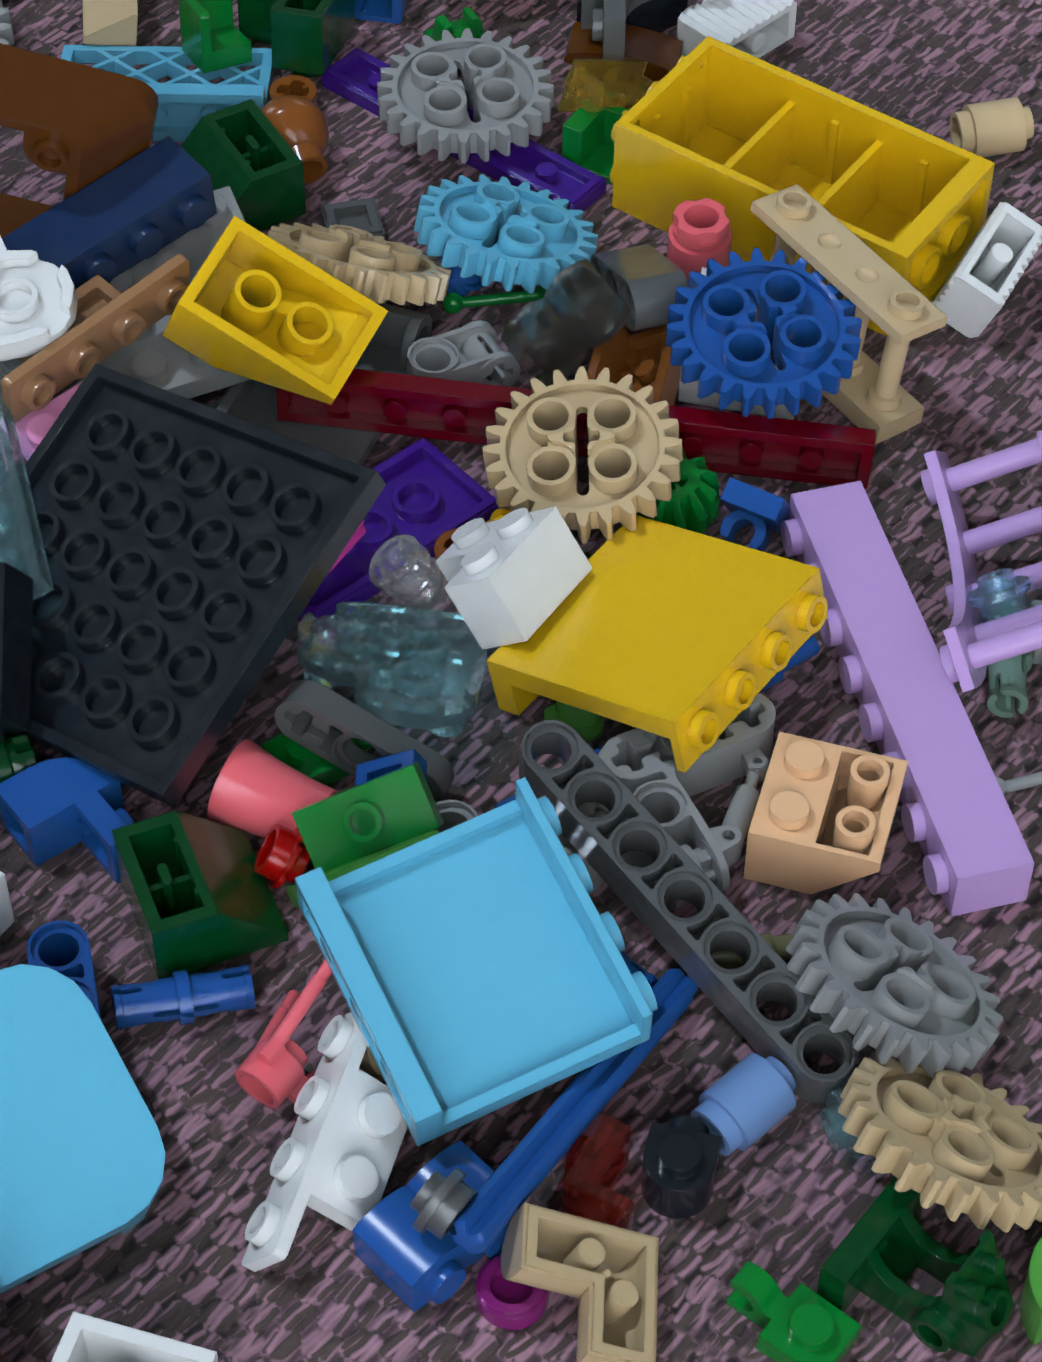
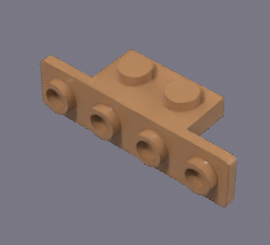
(101, 327)

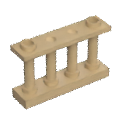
(873, 392)

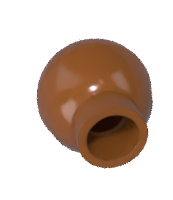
(303, 129)

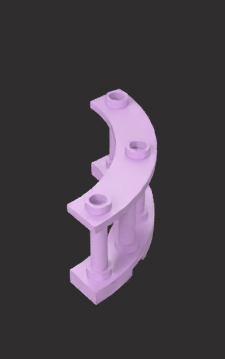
(969, 638)

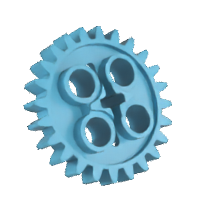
(502, 231)

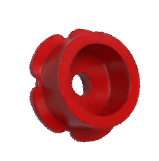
(282, 856)

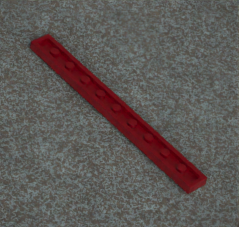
(464, 409)

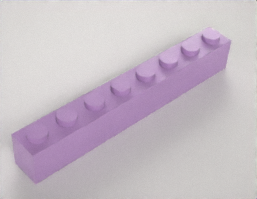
(908, 703)

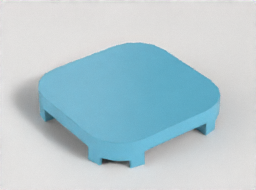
(73, 1128)

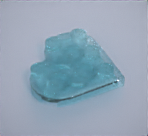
(401, 662)

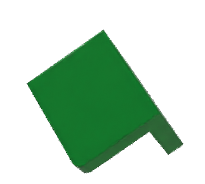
(211, 36)
(589, 139)

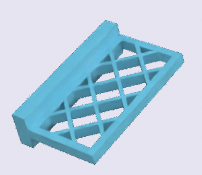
(189, 92)

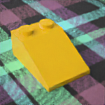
(273, 316)

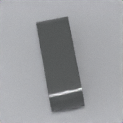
(643, 281)

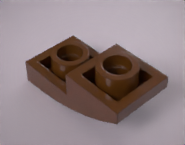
(640, 44)

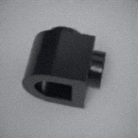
(680, 1167)

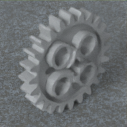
(429, 103)
(893, 985)

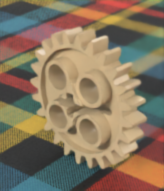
(368, 262)
(626, 438)
(948, 1141)

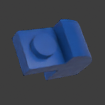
(61, 805)

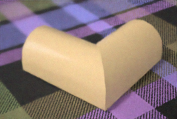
(599, 1264)

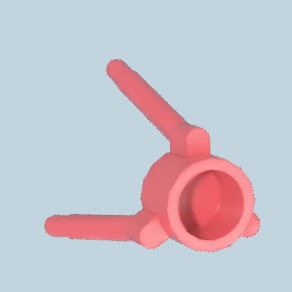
(277, 1063)

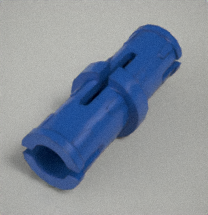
(182, 997)

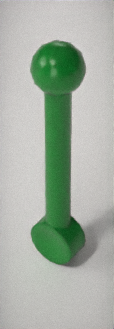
(454, 302)

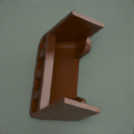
(72, 122)

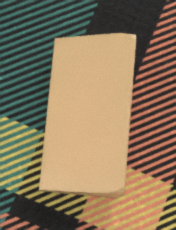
(110, 22)

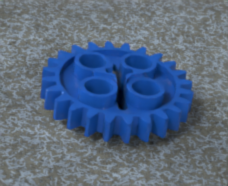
(729, 353)

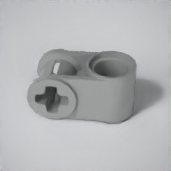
(463, 357)

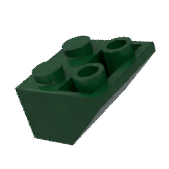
(253, 159)
(195, 891)

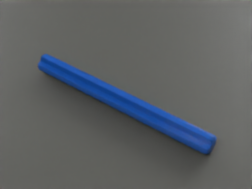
(563, 1124)

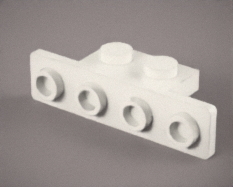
(336, 1151)

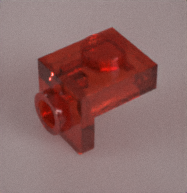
(592, 1173)

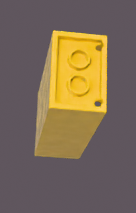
(881, 178)

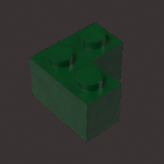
(301, 32)

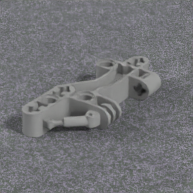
(649, 771)

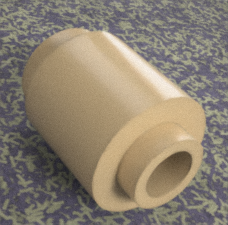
(992, 127)

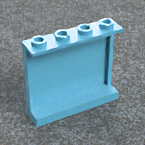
(478, 965)

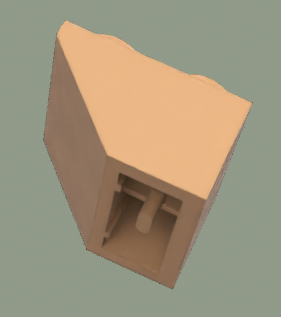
(822, 815)

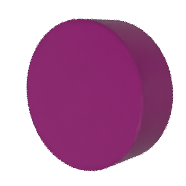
(508, 1302)

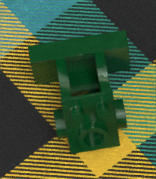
(885, 1252)

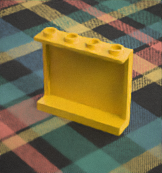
(667, 635)

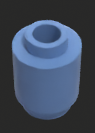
(747, 1102)

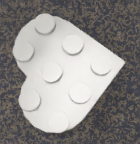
(35, 303)

